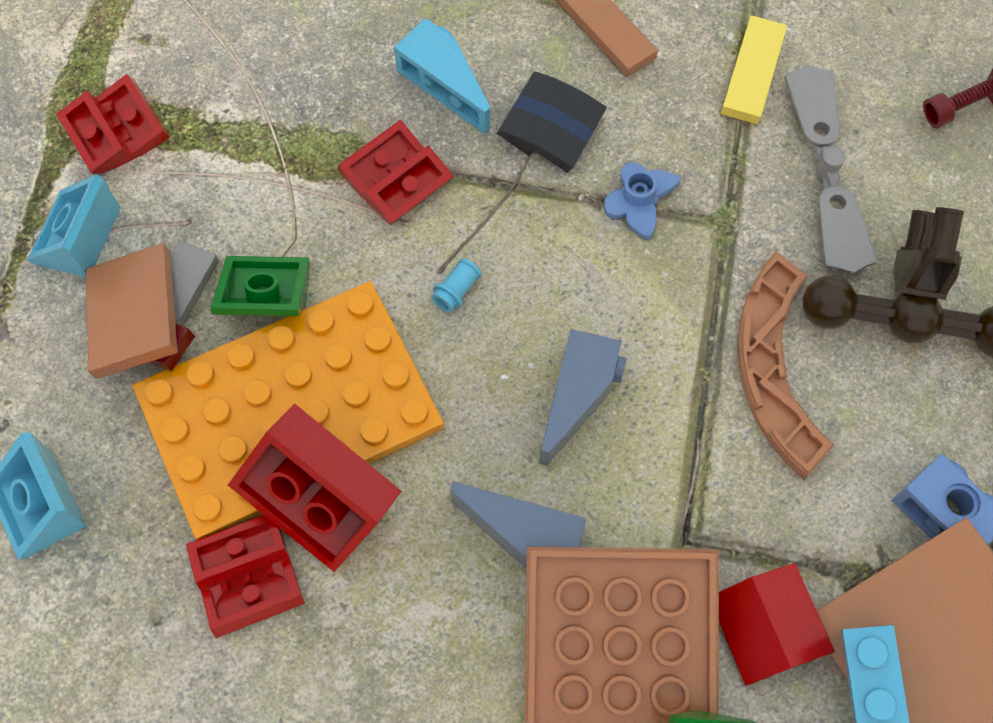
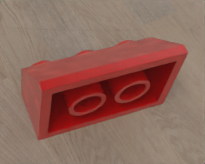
(314, 487)

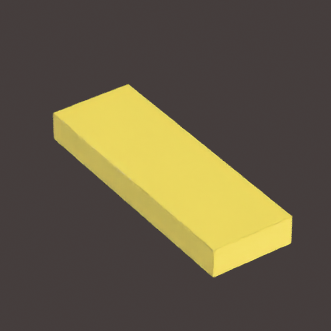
(754, 70)

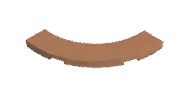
(764, 368)

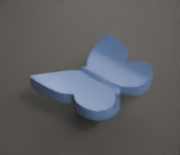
(639, 196)

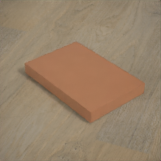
(130, 311)

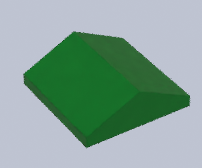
(262, 286)

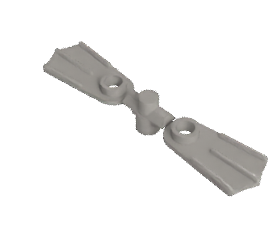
(842, 230)

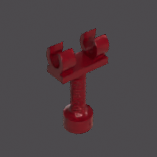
(941, 110)

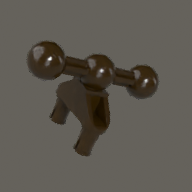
(922, 275)

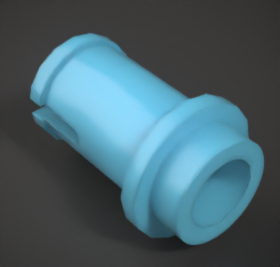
(449, 293)

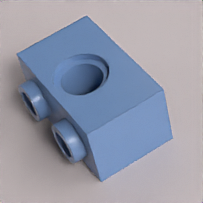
(927, 495)

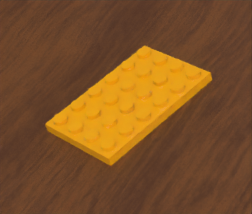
(331, 361)

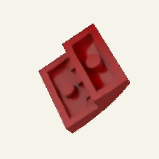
(112, 126)
(394, 172)
(244, 575)

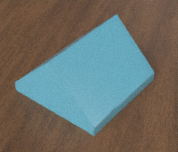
(76, 227)
(35, 498)

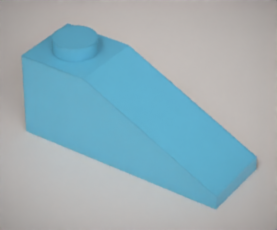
(437, 65)

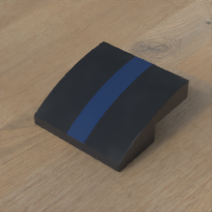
(552, 120)

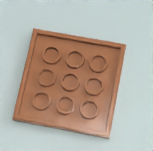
(941, 622)
(620, 634)

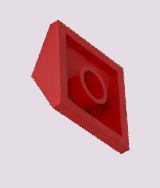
(771, 624)

